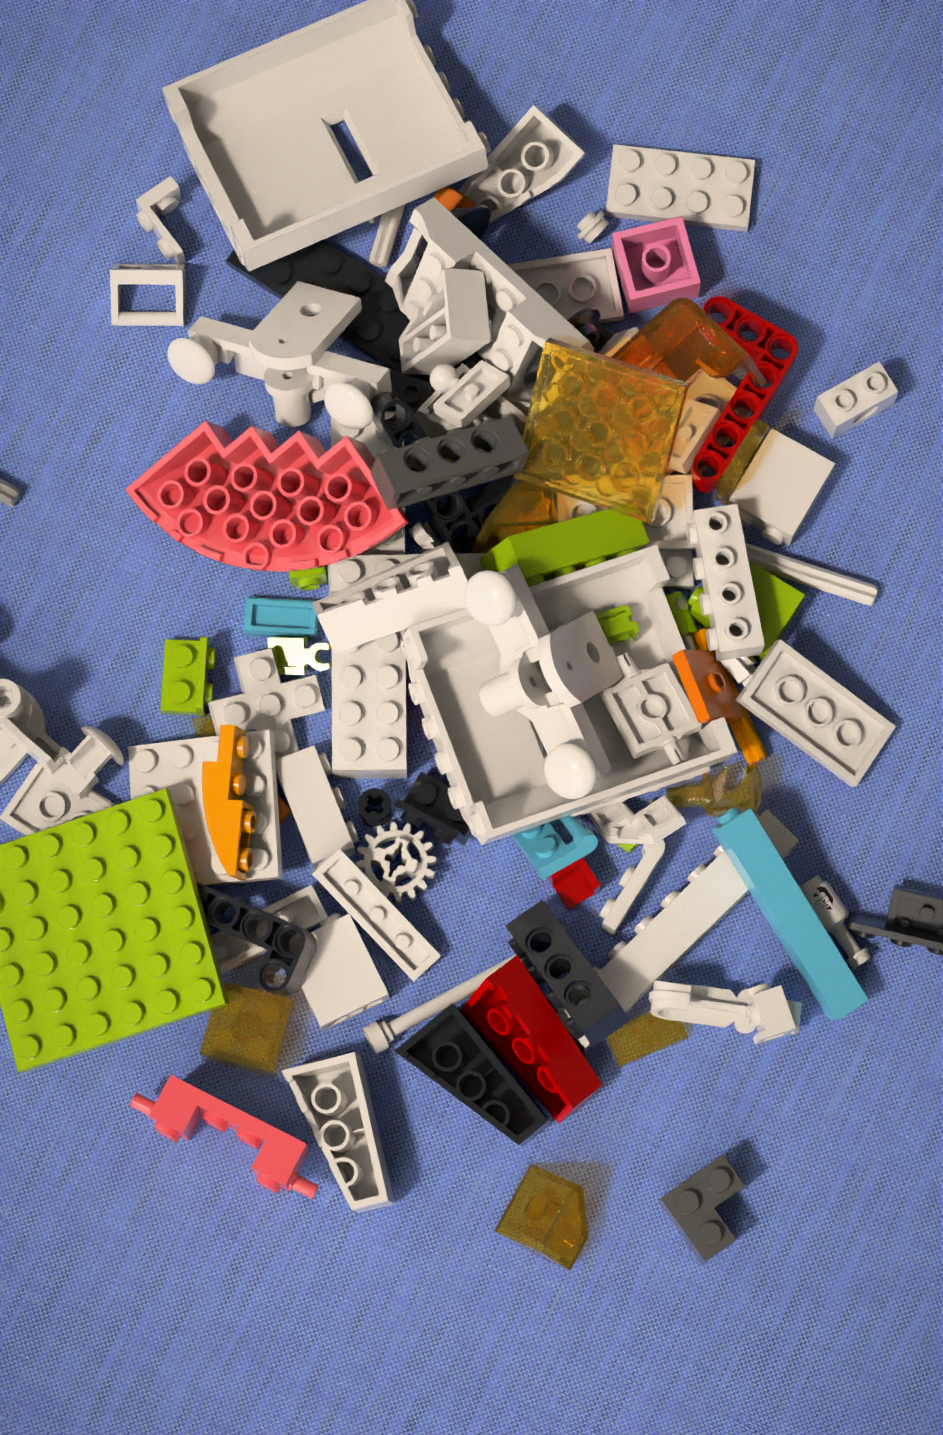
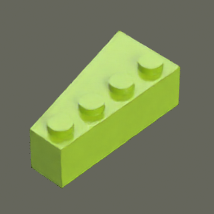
(567, 546)

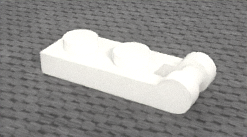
(633, 882)

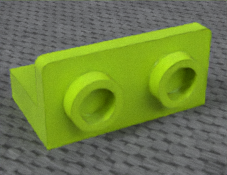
(186, 677)

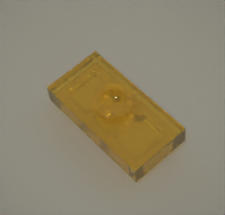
(644, 1037)

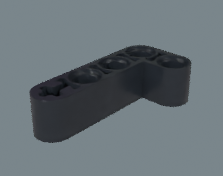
(274, 941)

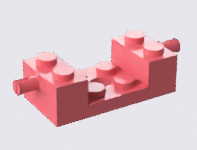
(181, 1109)

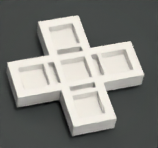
(267, 701)

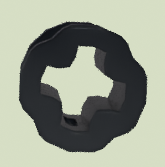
(375, 796)

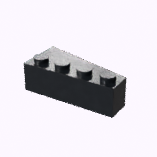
(468, 1068)

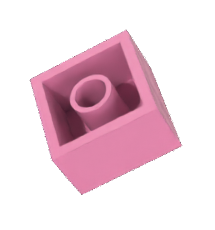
(655, 264)

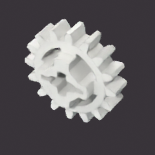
(412, 868)

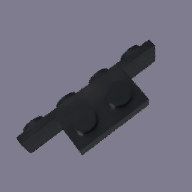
(911, 919)

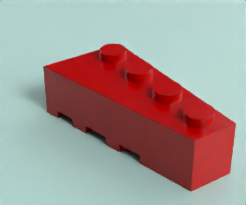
(532, 1039)

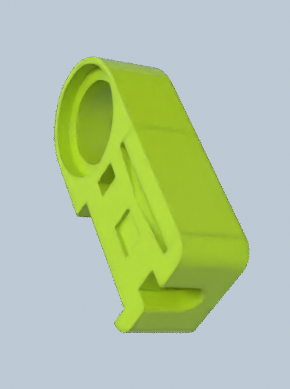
(618, 624)

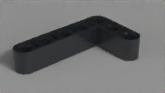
(456, 510)

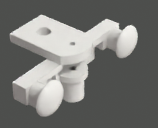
(283, 349)
(573, 661)
(25, 735)

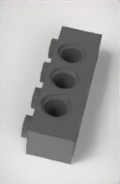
(402, 486)

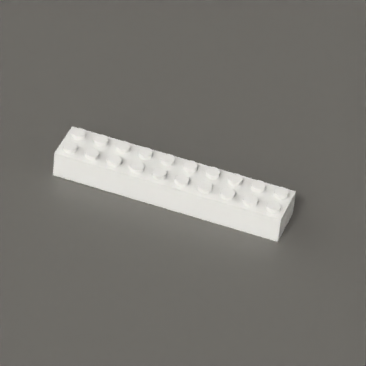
(371, 679)

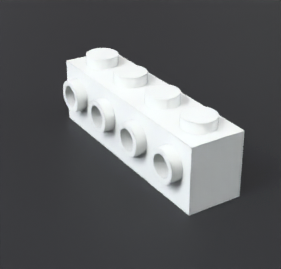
(726, 582)

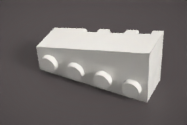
(393, 599)

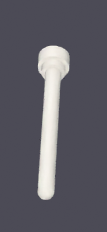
(382, 1034)

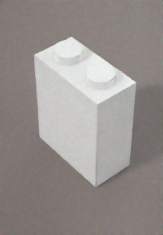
(780, 487)
(341, 973)

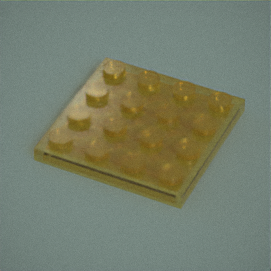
(601, 429)

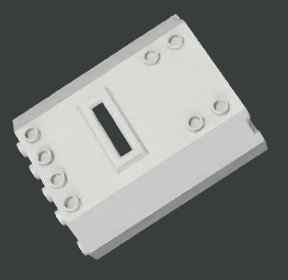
(267, 142)
(500, 760)

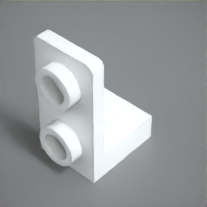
(161, 200)

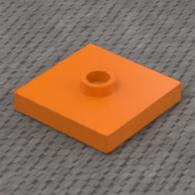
(707, 686)

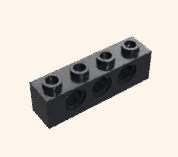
(602, 1011)

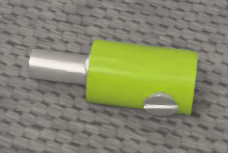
(683, 618)

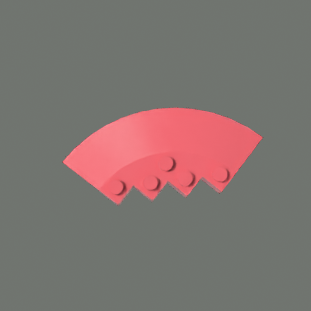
(267, 501)

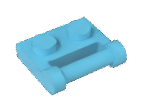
(548, 851)

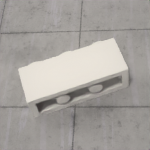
(315, 804)

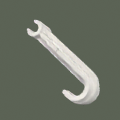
(707, 1006)

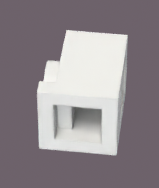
(769, 1013)

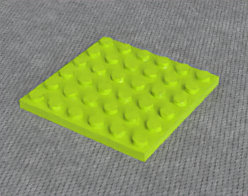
(102, 932)

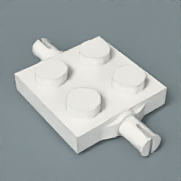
(650, 710)

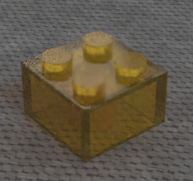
(248, 1031)

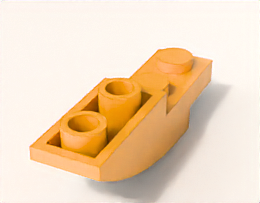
(228, 817)

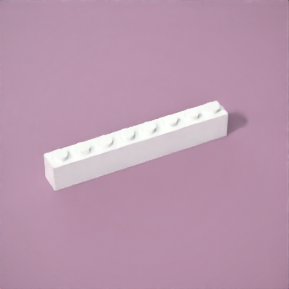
(679, 925)

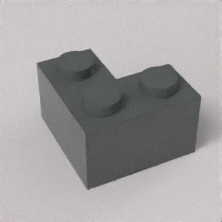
(693, 1208)

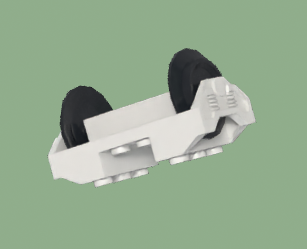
(517, 312)

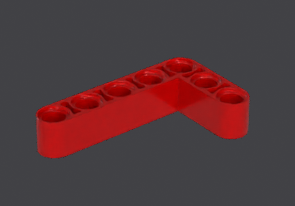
(747, 394)

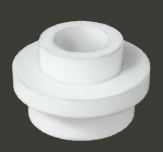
(591, 226)

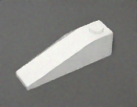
(524, 164)

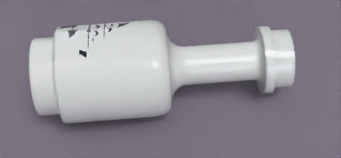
(832, 916)

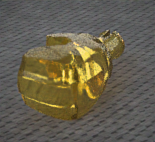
(717, 796)

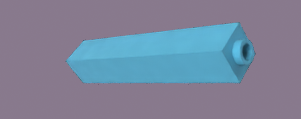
(789, 913)

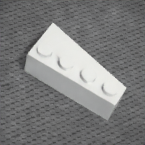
(344, 1124)

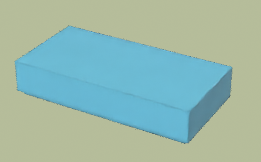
(280, 618)

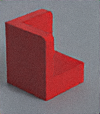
(574, 883)

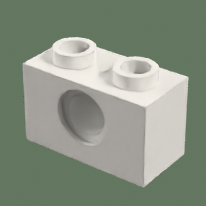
(855, 400)

